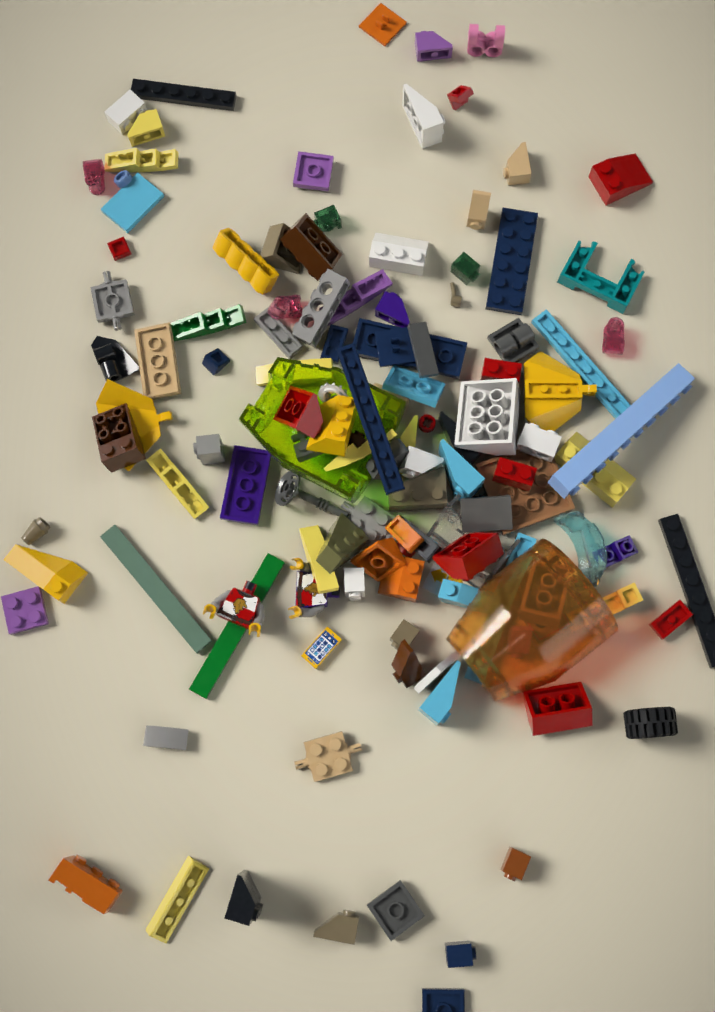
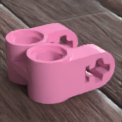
(490, 44)

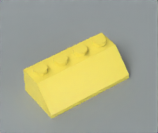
(609, 483)

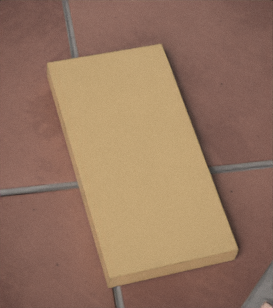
(157, 361)

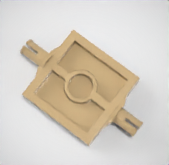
(328, 756)

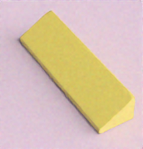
(177, 900)

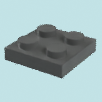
(395, 910)

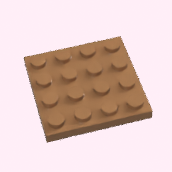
(527, 507)

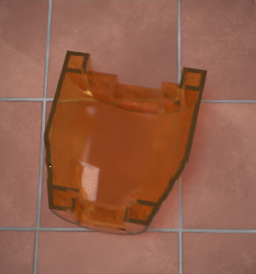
(531, 623)

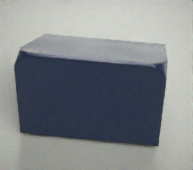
(215, 361)

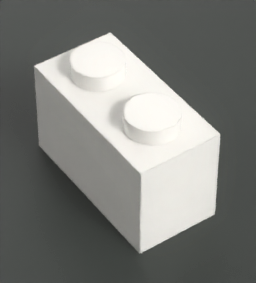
(125, 111)
(538, 442)
(354, 583)

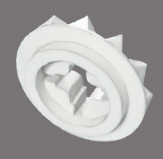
(328, 389)

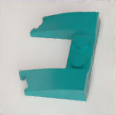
(576, 275)

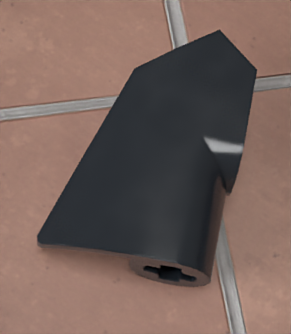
(113, 359)

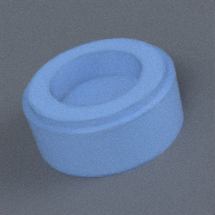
(122, 179)

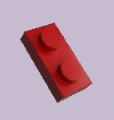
(670, 619)

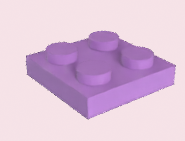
(313, 171)
(24, 610)

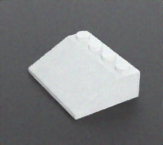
(488, 416)

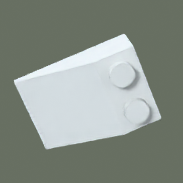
(423, 117)

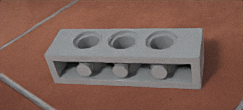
(330, 304)

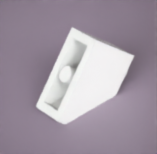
(418, 462)

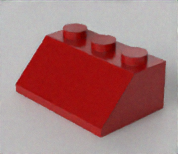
(300, 412)
(469, 554)
(558, 708)

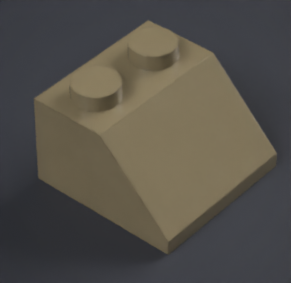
(275, 252)

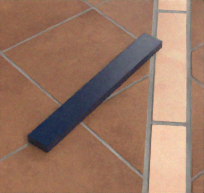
(370, 419)

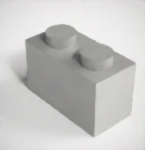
(209, 449)

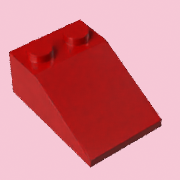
(619, 177)

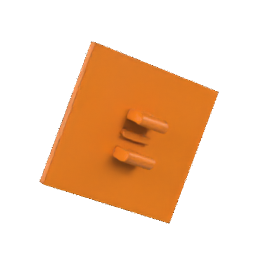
(382, 24)

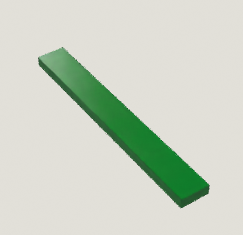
(233, 633)

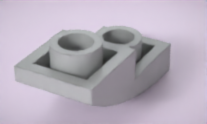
(165, 737)

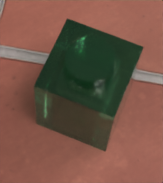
(465, 268)

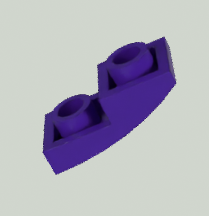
(620, 550)

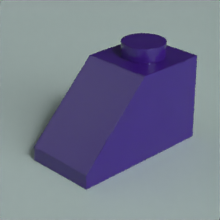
(392, 310)

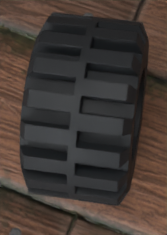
(650, 722)

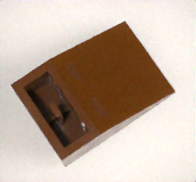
(118, 438)

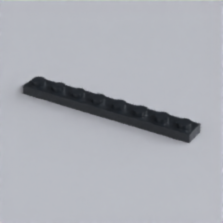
(690, 583)

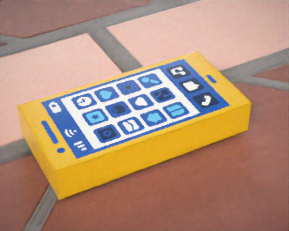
(321, 647)

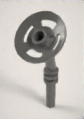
(293, 490)

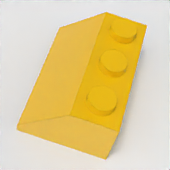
(336, 428)

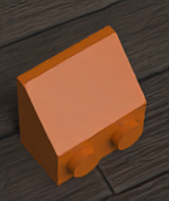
(404, 581)

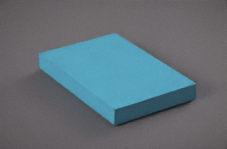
(132, 203)
(409, 385)

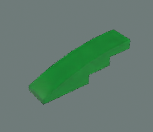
(208, 323)

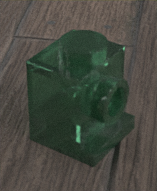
(327, 219)

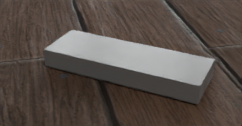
(279, 334)

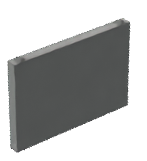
(486, 513)

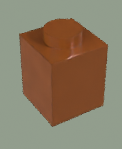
(515, 864)

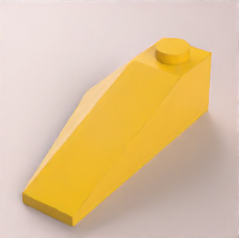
(51, 573)

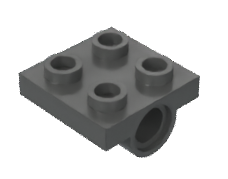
(513, 341)

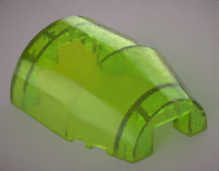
(344, 482)

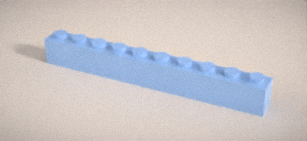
(620, 431)

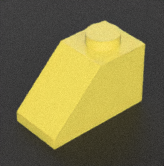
(146, 128)

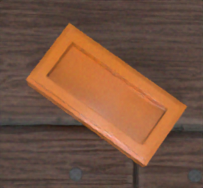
(404, 533)

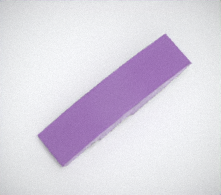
(360, 294)

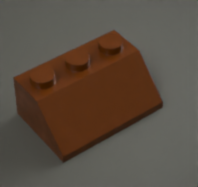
(311, 247)

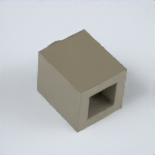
(404, 631)

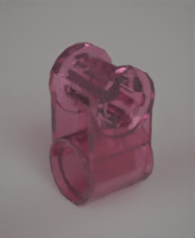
(94, 175)
(285, 307)
(613, 339)

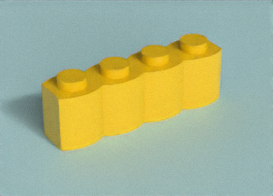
(247, 262)

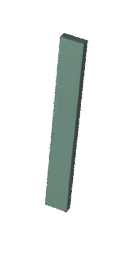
(156, 589)

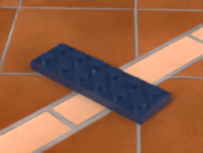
(511, 261)
(447, 352)

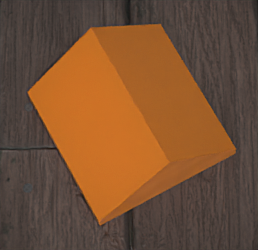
(380, 559)

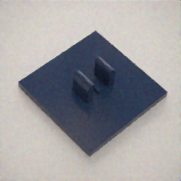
(394, 347)

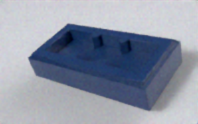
(335, 339)

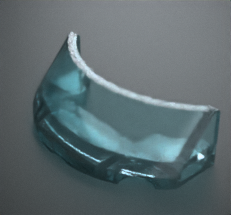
(587, 542)

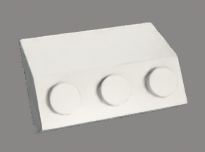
(398, 254)

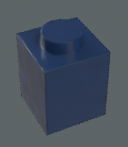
(460, 954)

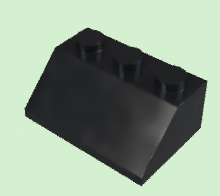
(244, 901)

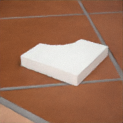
(439, 669)

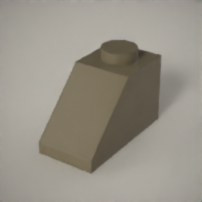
(339, 928)

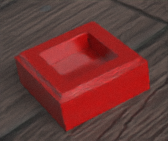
(119, 248)

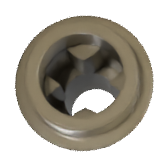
(35, 531)

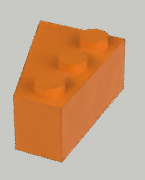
(87, 883)

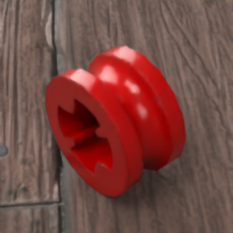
(421, 421)

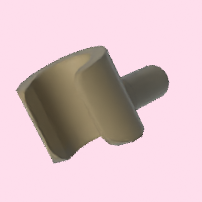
(455, 300)

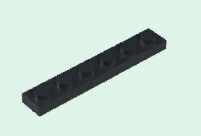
(184, 94)

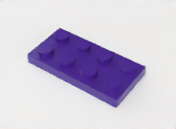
(245, 485)

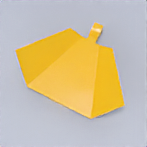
(552, 392)
(141, 409)

